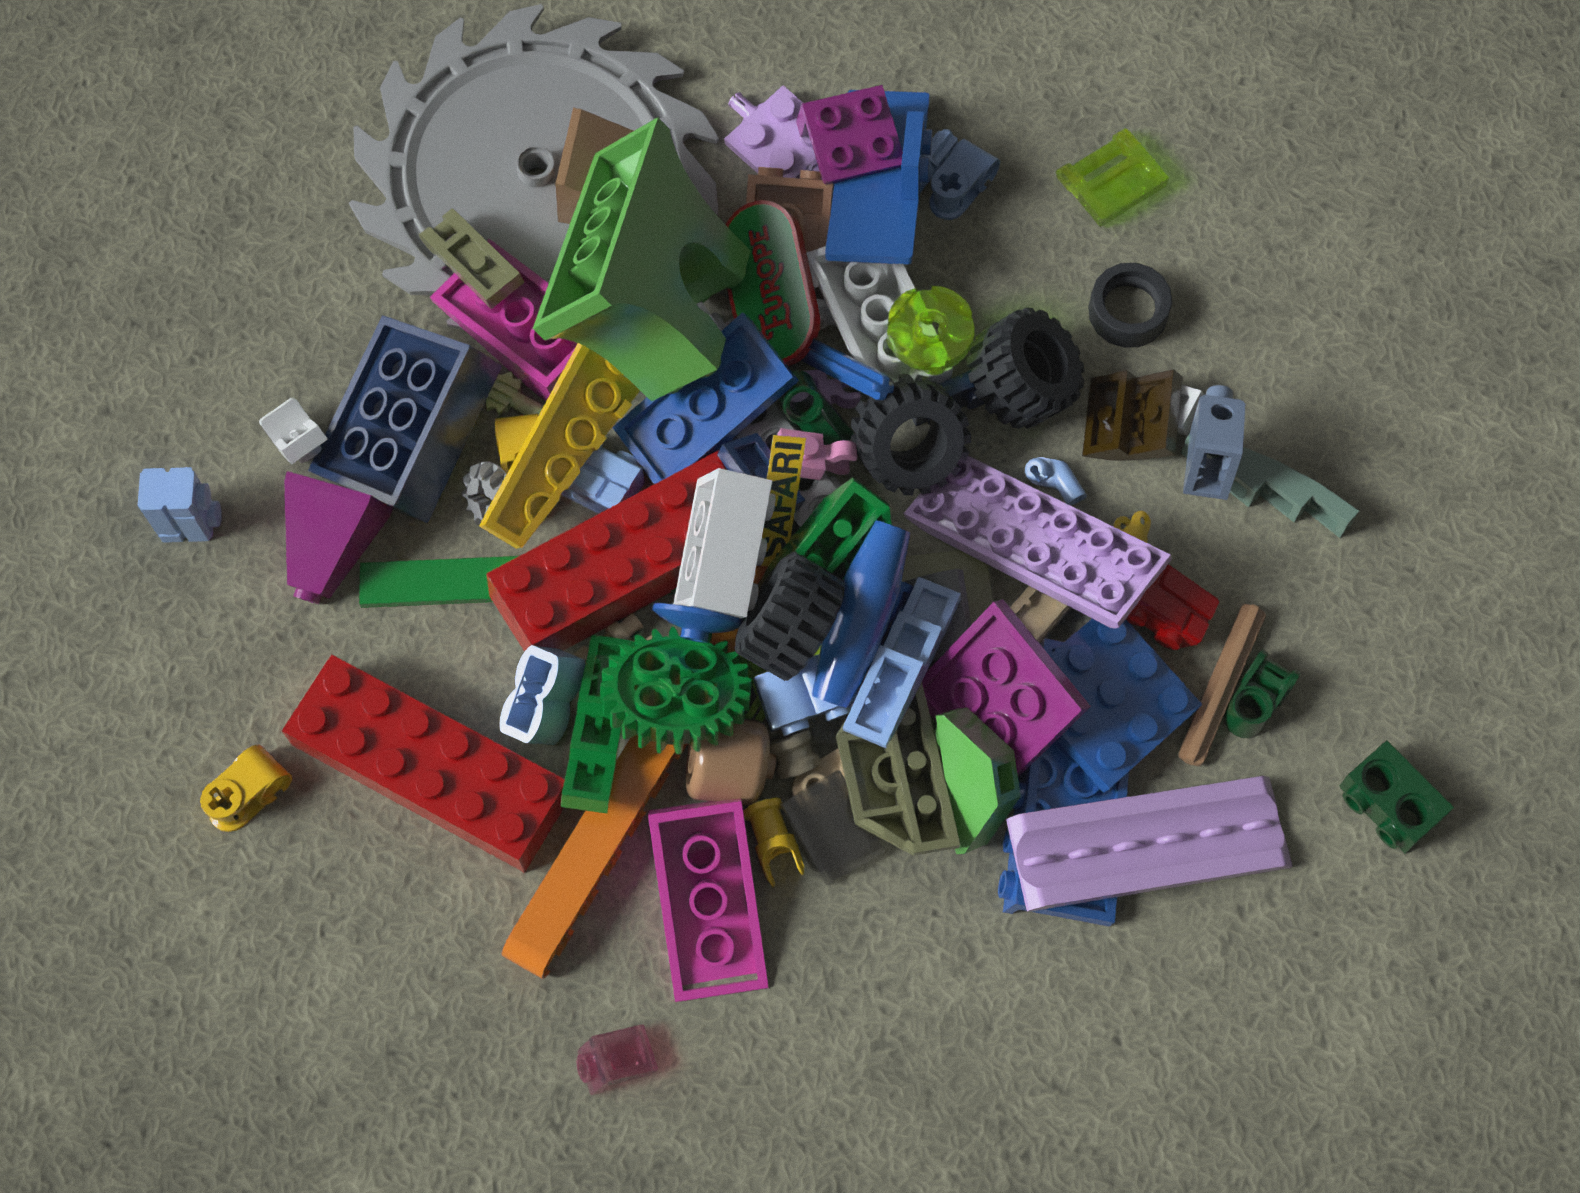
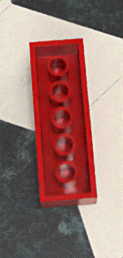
(600, 566)
(427, 762)

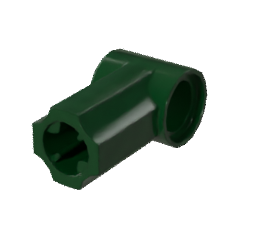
(815, 412)

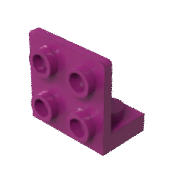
(851, 134)

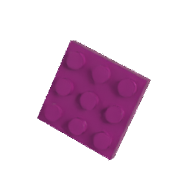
(1006, 683)

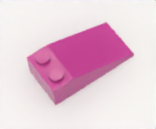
(508, 327)
(707, 897)

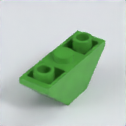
(978, 776)

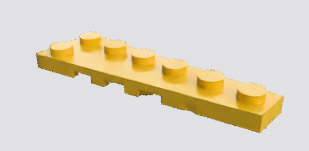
(565, 434)

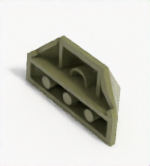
(901, 787)

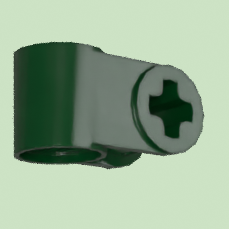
(1261, 689)

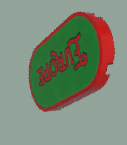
(777, 280)

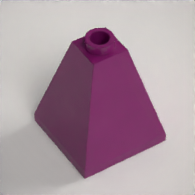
(326, 533)

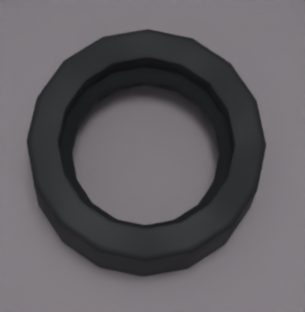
(1119, 332)

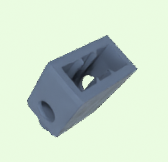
(1219, 431)

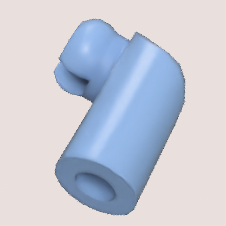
(1055, 475)

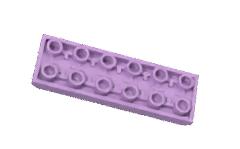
(1040, 541)
(1147, 842)

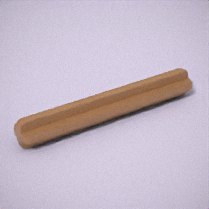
(1222, 685)

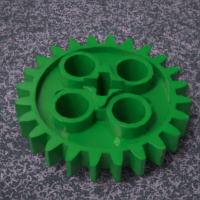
(675, 691)

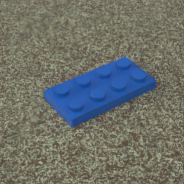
(710, 410)

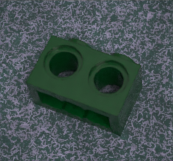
(1403, 790)

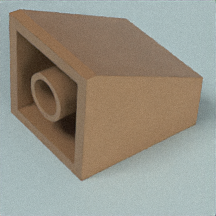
(584, 138)

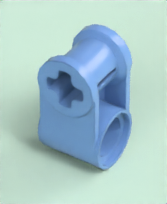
(961, 179)

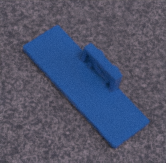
(877, 213)

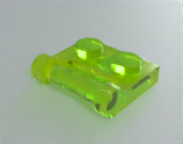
(1117, 187)

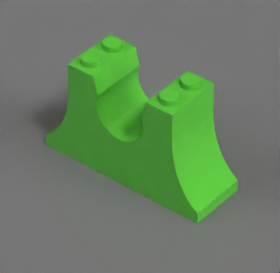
(640, 263)

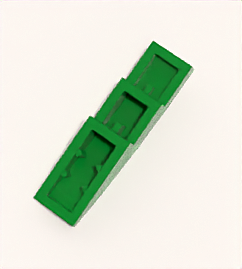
(593, 740)

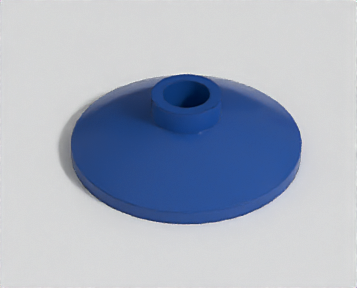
(696, 622)

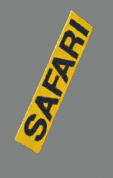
(785, 473)

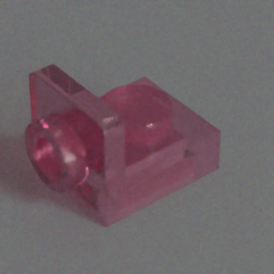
(615, 1058)

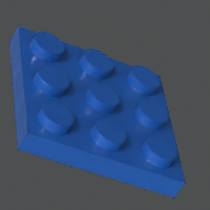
(1130, 696)

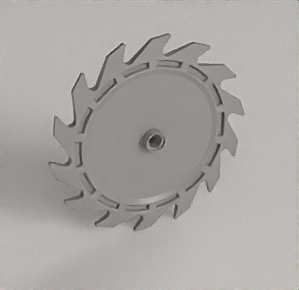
(491, 118)

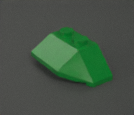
(836, 528)

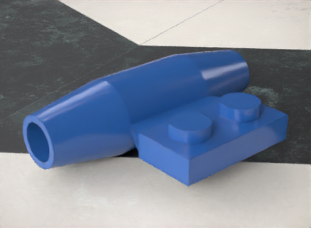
(868, 611)

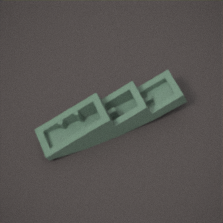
(1287, 491)

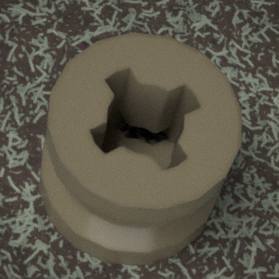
(794, 754)

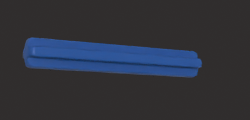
(848, 370)

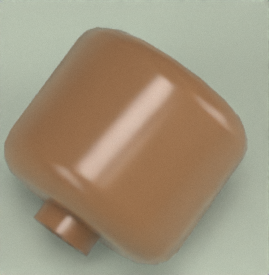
(733, 767)

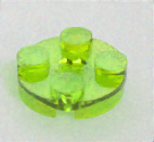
(931, 352)

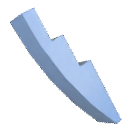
(902, 662)

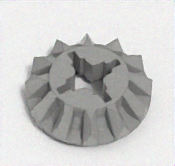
(482, 481)

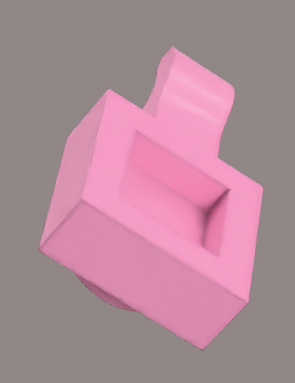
(823, 457)

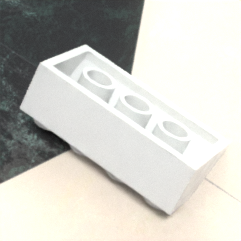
(860, 304)

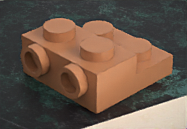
(803, 197)

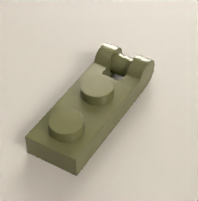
(472, 258)

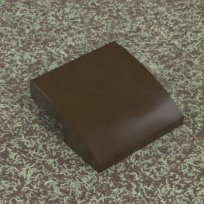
(1133, 416)

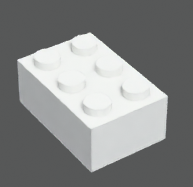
(725, 543)

